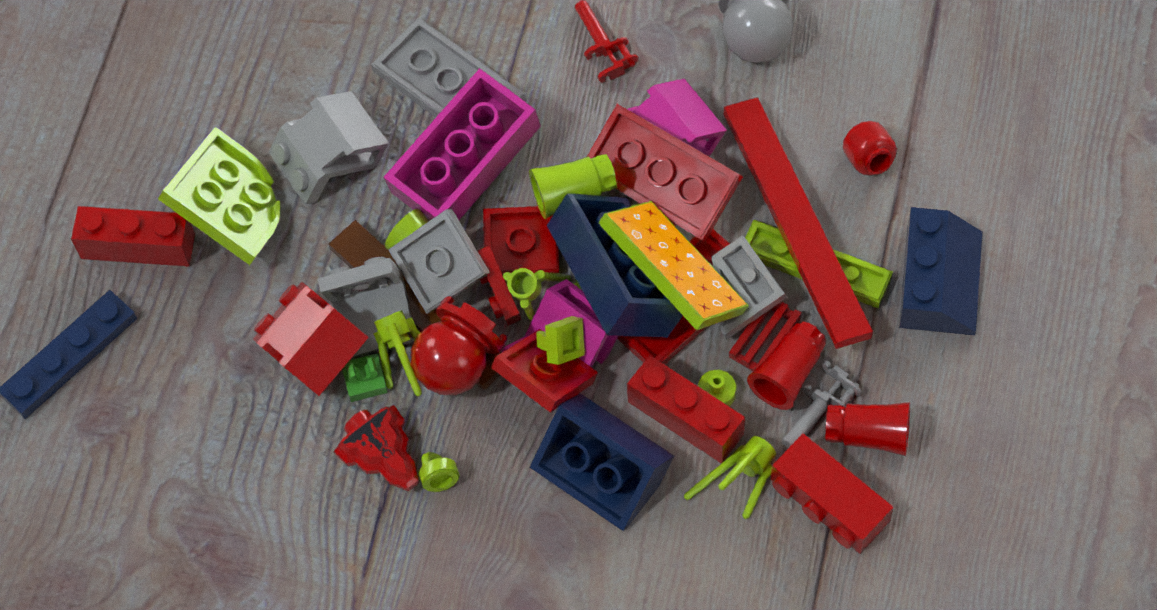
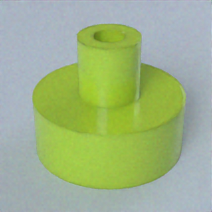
(720, 385)

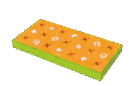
(673, 265)

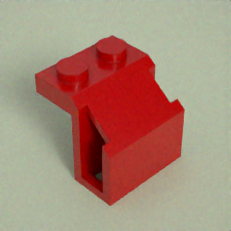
(309, 337)

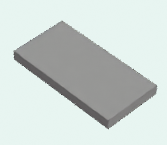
(430, 67)

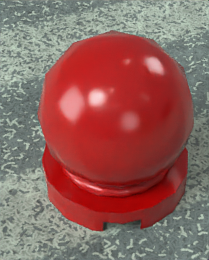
(452, 352)

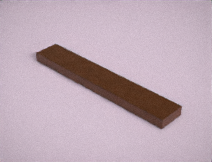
(357, 245)

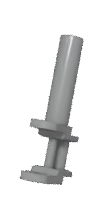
(821, 402)

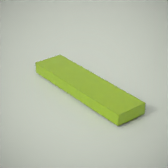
(866, 279)

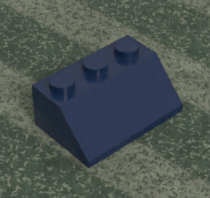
(940, 273)
(600, 461)

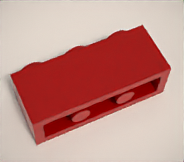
(133, 236)
(685, 409)
(830, 494)

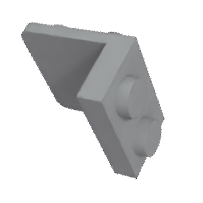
(367, 295)

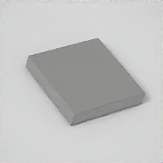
(439, 260)

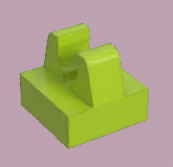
(562, 340)

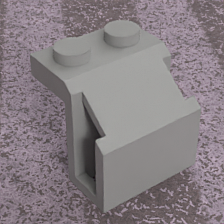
(327, 144)

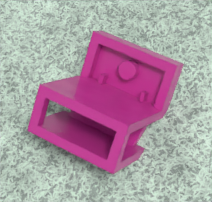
(682, 114)
(566, 301)

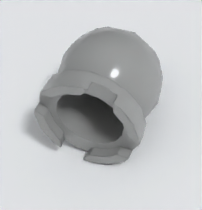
(756, 28)

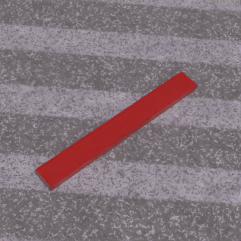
(798, 224)

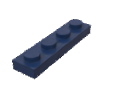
(67, 354)

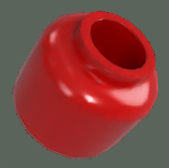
(869, 148)

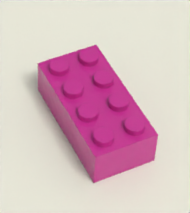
(463, 148)

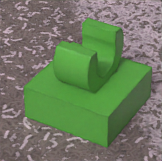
(364, 378)

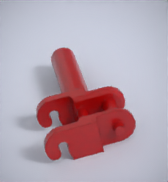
(603, 45)

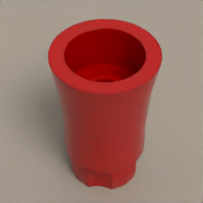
(787, 366)
(870, 426)

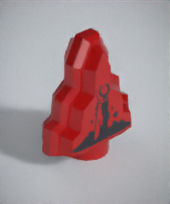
(379, 446)

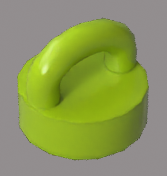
(438, 472)

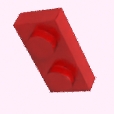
(502, 301)

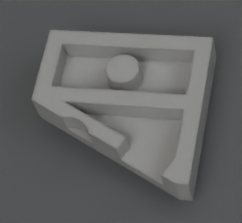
(750, 279)

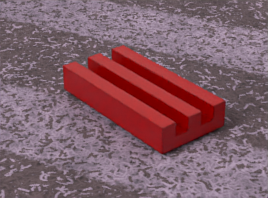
(781, 310)

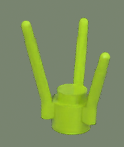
(527, 286)
(395, 331)
(751, 460)

